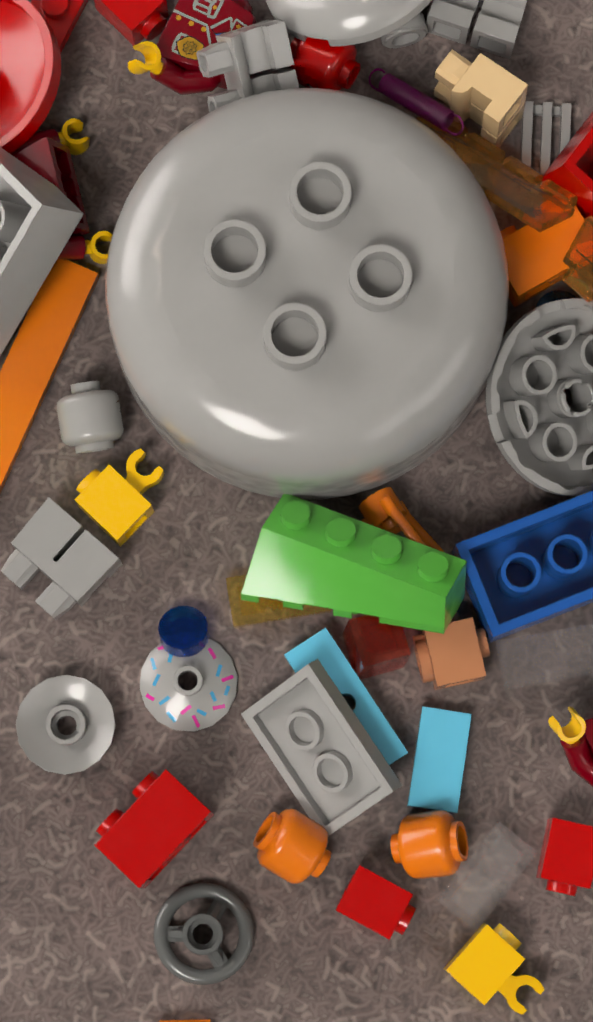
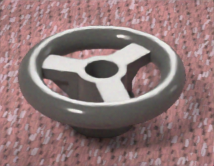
(223, 967)

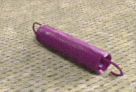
(416, 101)

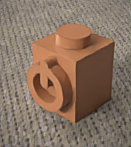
(452, 656)

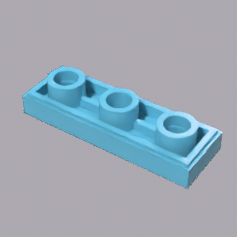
(324, 648)

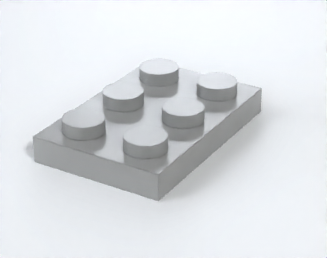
(321, 748)

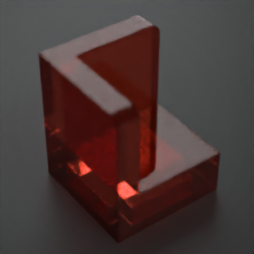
(375, 646)

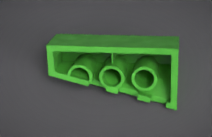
(353, 568)

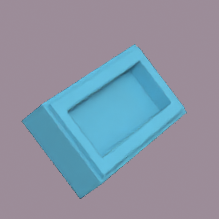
(439, 759)

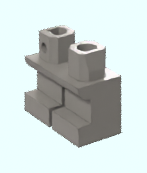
(494, 29)
(248, 52)
(62, 552)

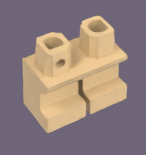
(481, 93)

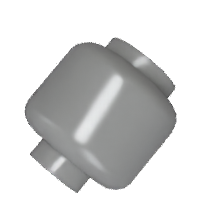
(90, 418)

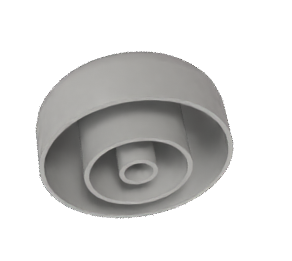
(306, 292)

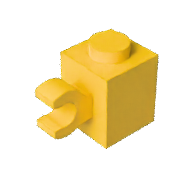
(118, 502)
(487, 966)

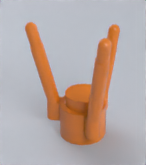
(389, 513)

